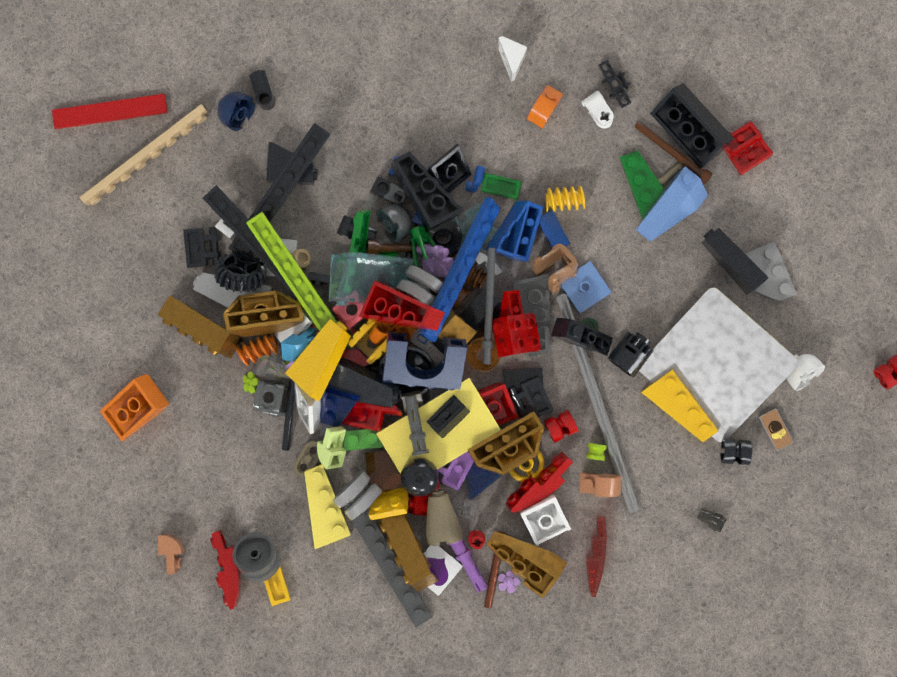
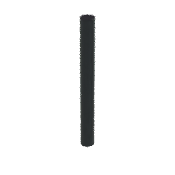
(289, 416)

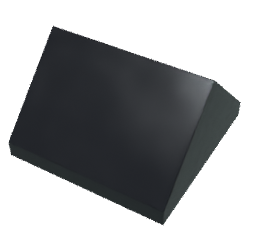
(450, 169)

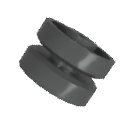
(256, 557)

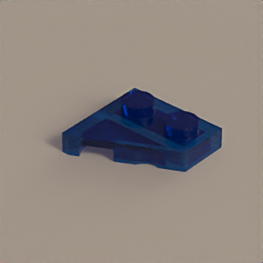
(479, 479)

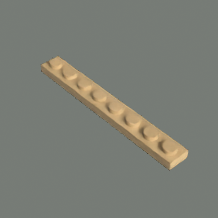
(138, 161)

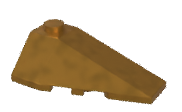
(532, 563)

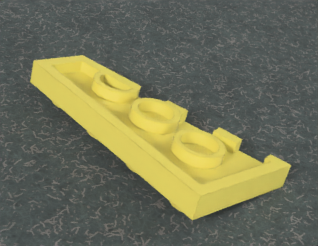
(326, 517)

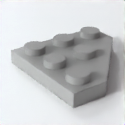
(769, 260)

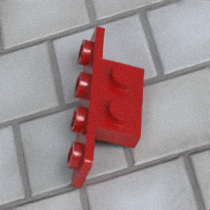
(369, 416)

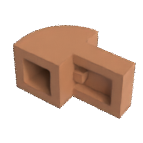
(600, 484)
(170, 546)

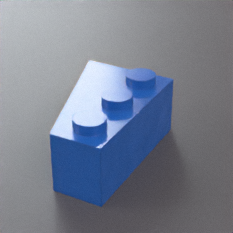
(517, 231)

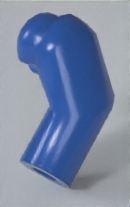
(478, 179)

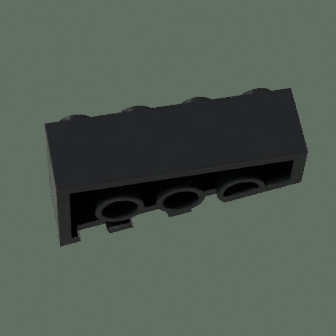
(424, 192)

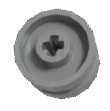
(422, 285)
(358, 496)

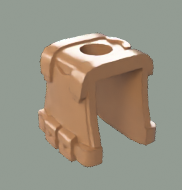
(543, 263)

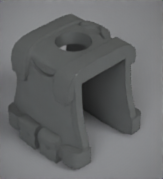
(277, 389)

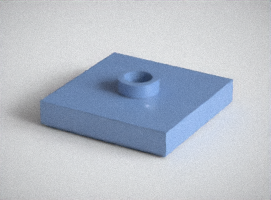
(585, 287)

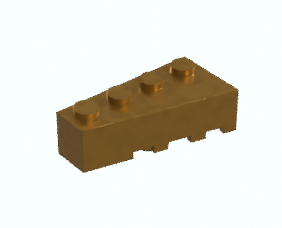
(199, 327)
(408, 551)

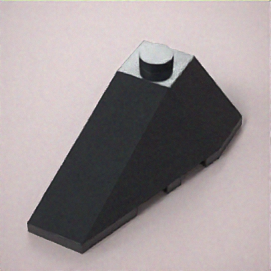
(475, 317)

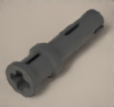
(415, 427)

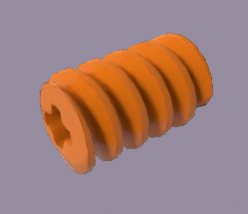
(257, 349)

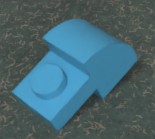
(295, 344)

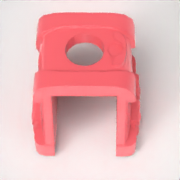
(348, 320)

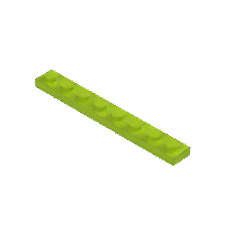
(290, 270)

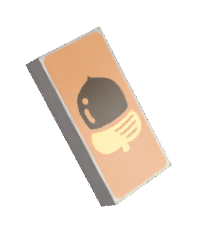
(775, 429)

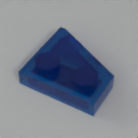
(336, 406)

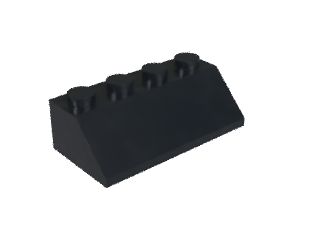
(691, 125)

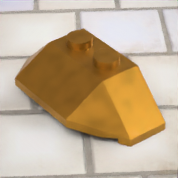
(262, 314)
(509, 446)

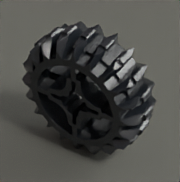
(240, 272)

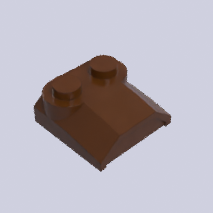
(382, 470)

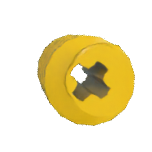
(564, 198)

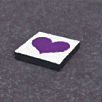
(443, 566)

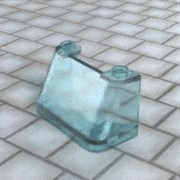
(355, 272)

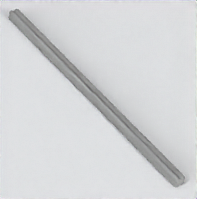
(600, 412)

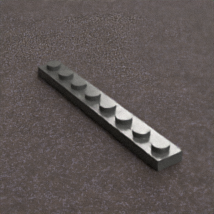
(385, 559)

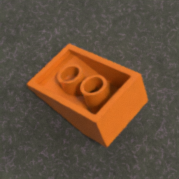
(134, 406)

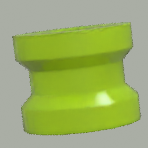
(596, 451)

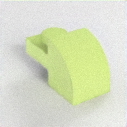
(330, 449)

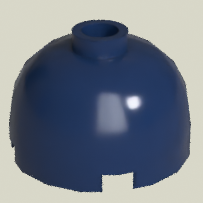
(236, 106)

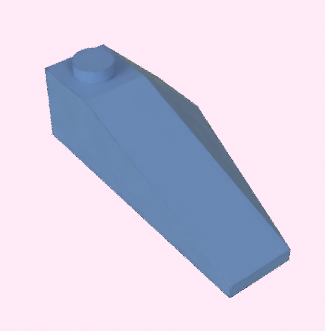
(677, 202)

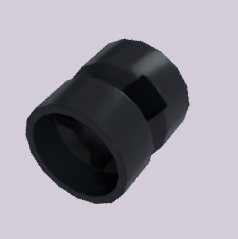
(736, 451)

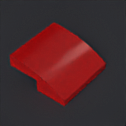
(751, 157)

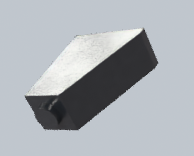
(277, 160)

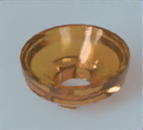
(474, 362)

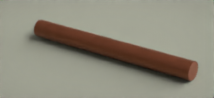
(492, 580)

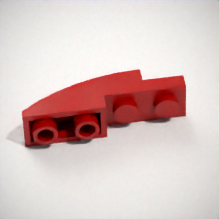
(535, 490)
(230, 577)

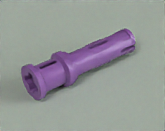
(464, 555)

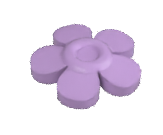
(508, 582)

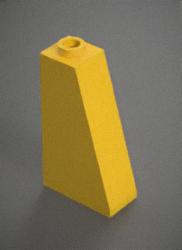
(319, 359)

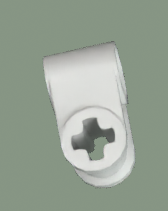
(597, 107)

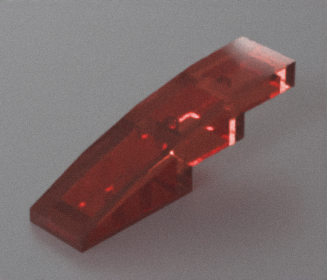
(595, 563)

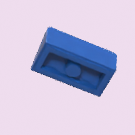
(552, 230)

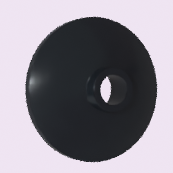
(449, 230)

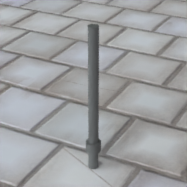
(487, 343)

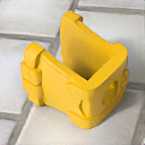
(360, 340)

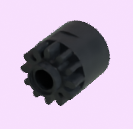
(631, 353)

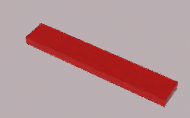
(109, 111)

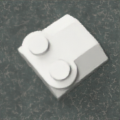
(545, 520)

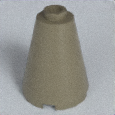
(441, 520)

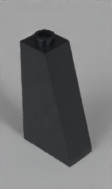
(734, 261)
(364, 383)

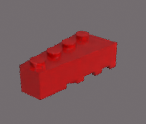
(394, 307)

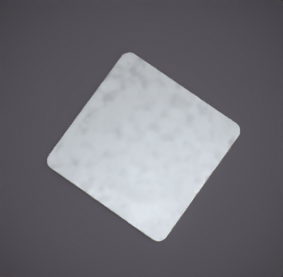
(722, 360)

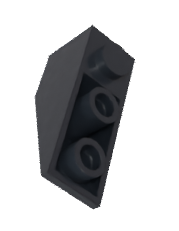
(581, 336)

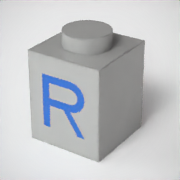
(420, 340)

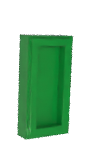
(501, 186)

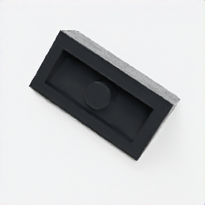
(448, 416)

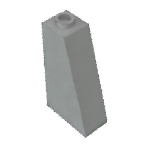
(207, 286)

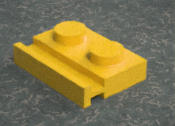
(389, 504)

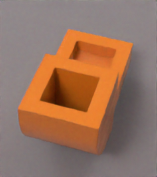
(544, 106)

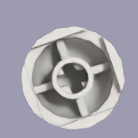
(807, 368)

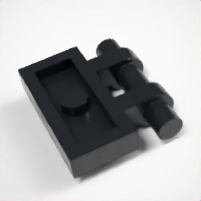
(195, 247)
(536, 396)

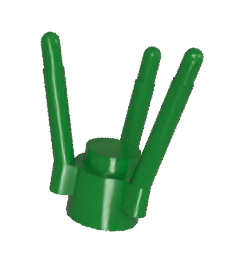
(419, 238)

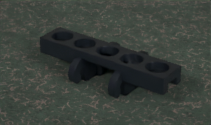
(615, 77)

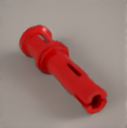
(476, 539)

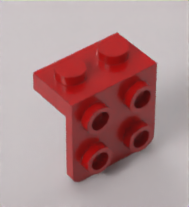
(516, 334)

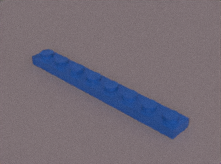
(463, 263)

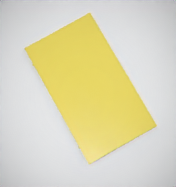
(470, 431)

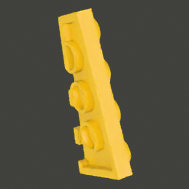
(678, 402)

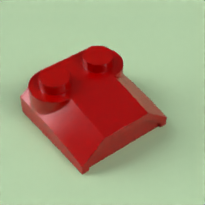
(498, 402)

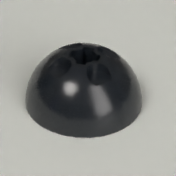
(416, 358)

